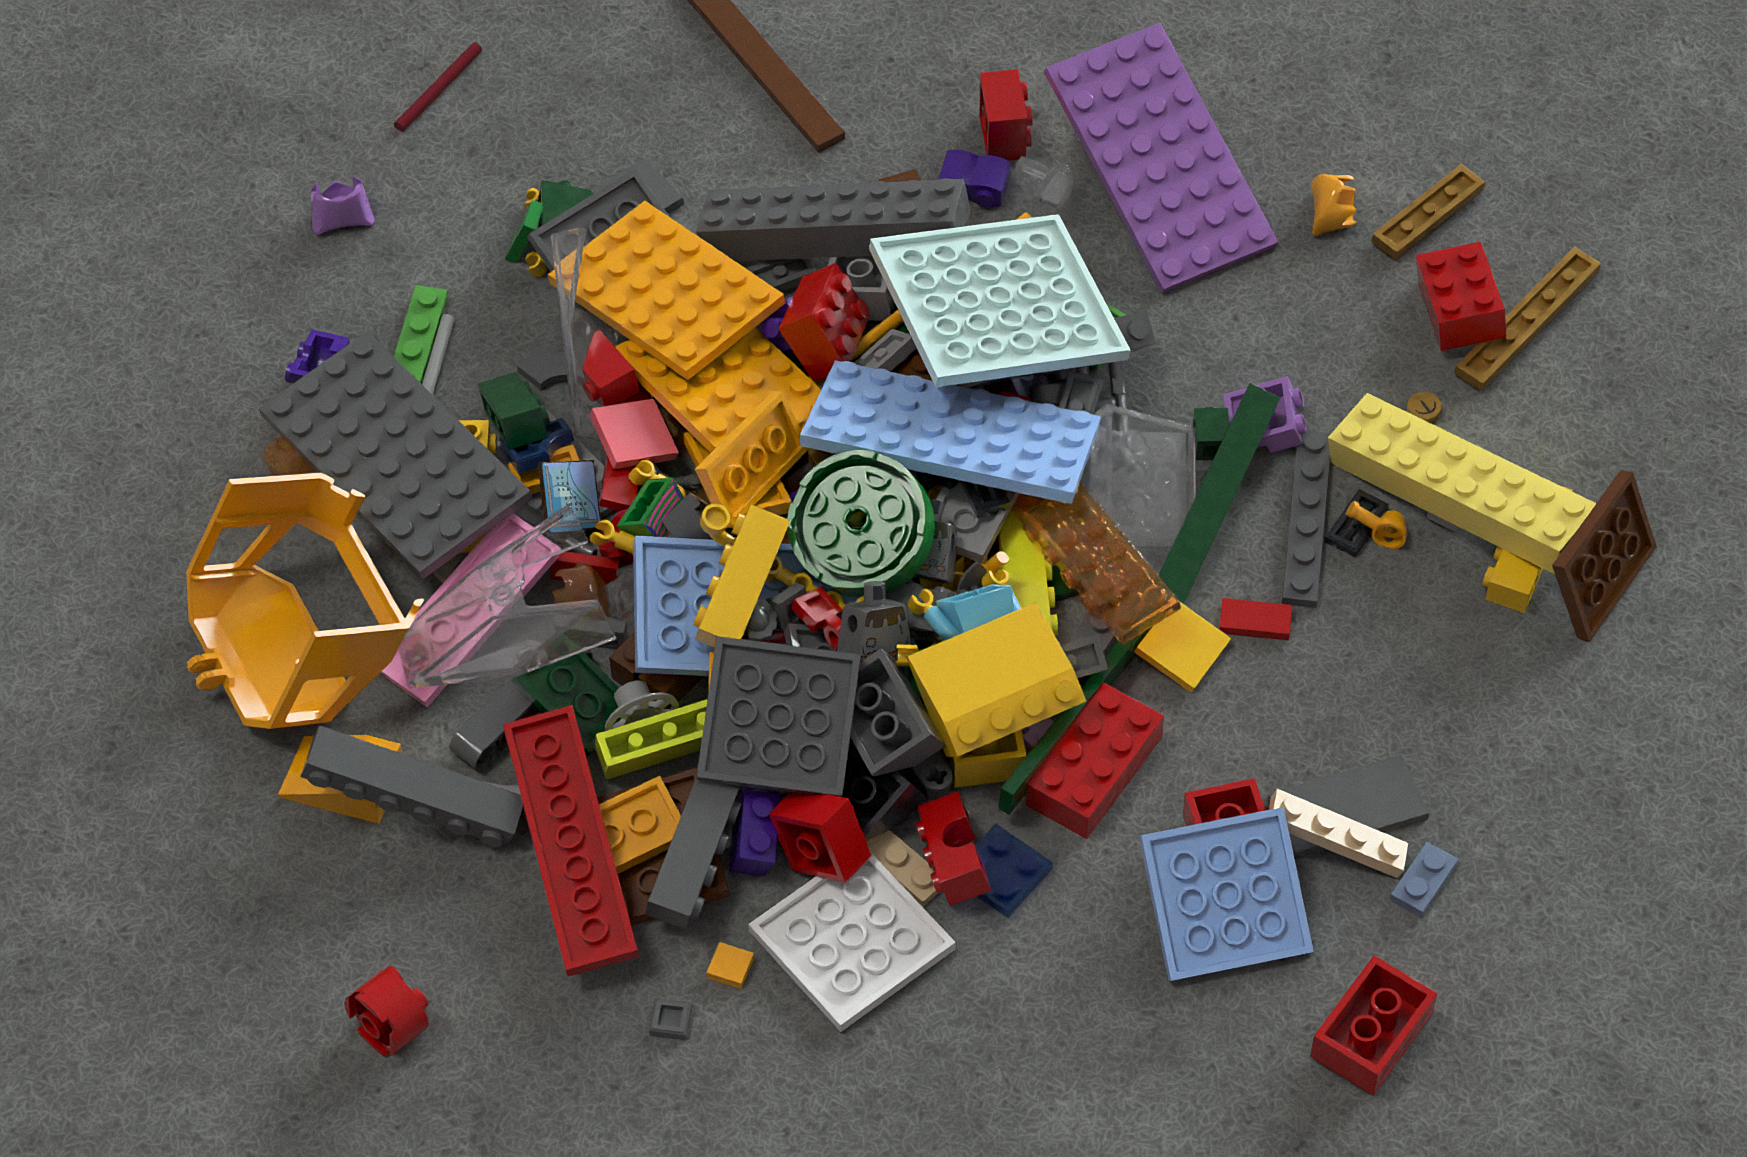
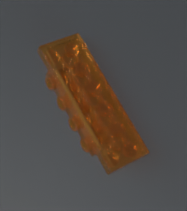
(1097, 562)

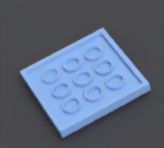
(1226, 894)

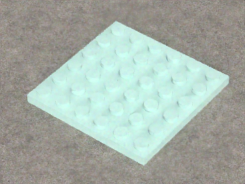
(998, 300)

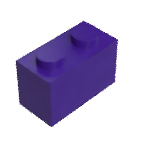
(754, 834)

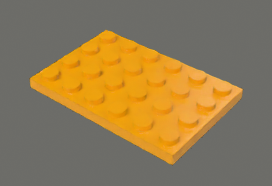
(670, 290)
(725, 389)

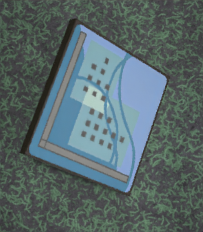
(570, 483)

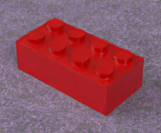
(1095, 760)

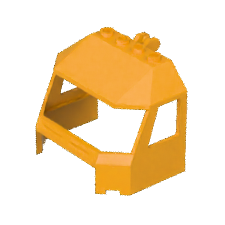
(256, 624)

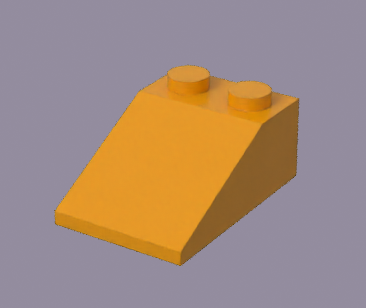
(302, 791)

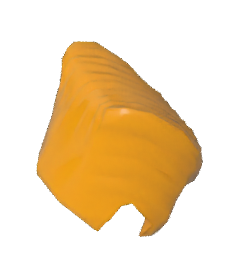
(1332, 203)

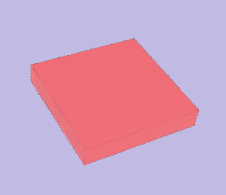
(633, 433)

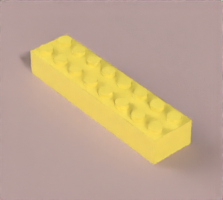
(1458, 481)

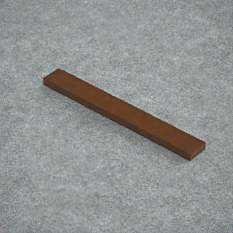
(771, 72)

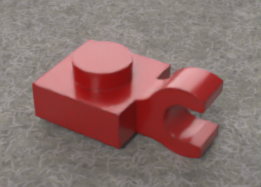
(818, 612)

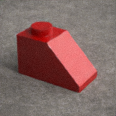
(607, 373)

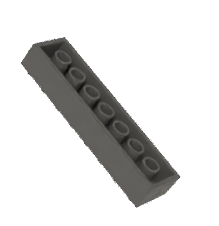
(827, 218)

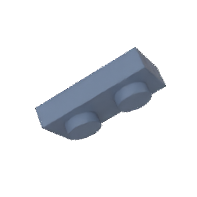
(1424, 879)

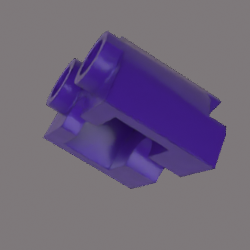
(313, 352)

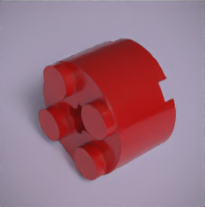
(388, 1011)

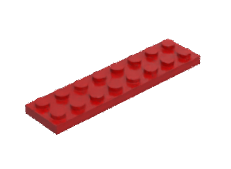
(570, 841)

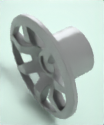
(637, 703)

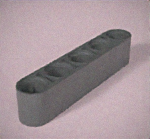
(484, 732)

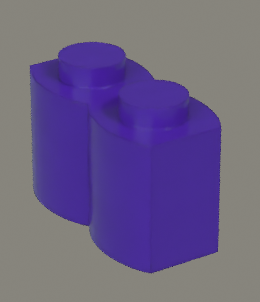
(984, 175)

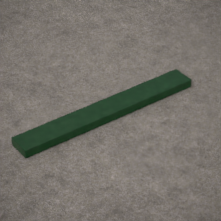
(1217, 490)
(1016, 786)

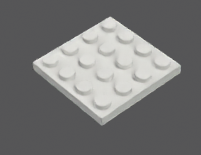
(852, 940)

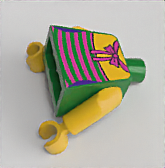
(647, 510)

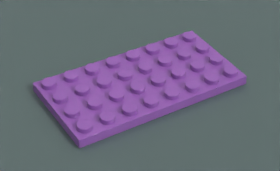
(1160, 157)

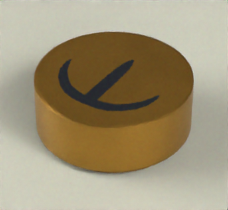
(1424, 406)

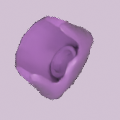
(340, 207)

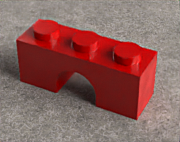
(958, 868)

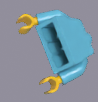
(967, 609)

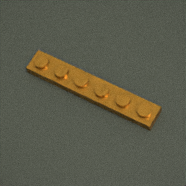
(1529, 318)

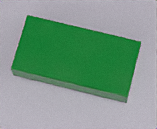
(526, 226)

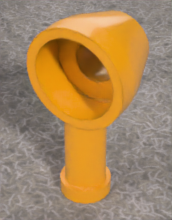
(1389, 525)

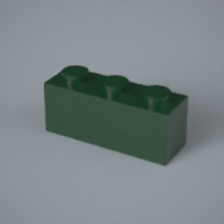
(514, 410)

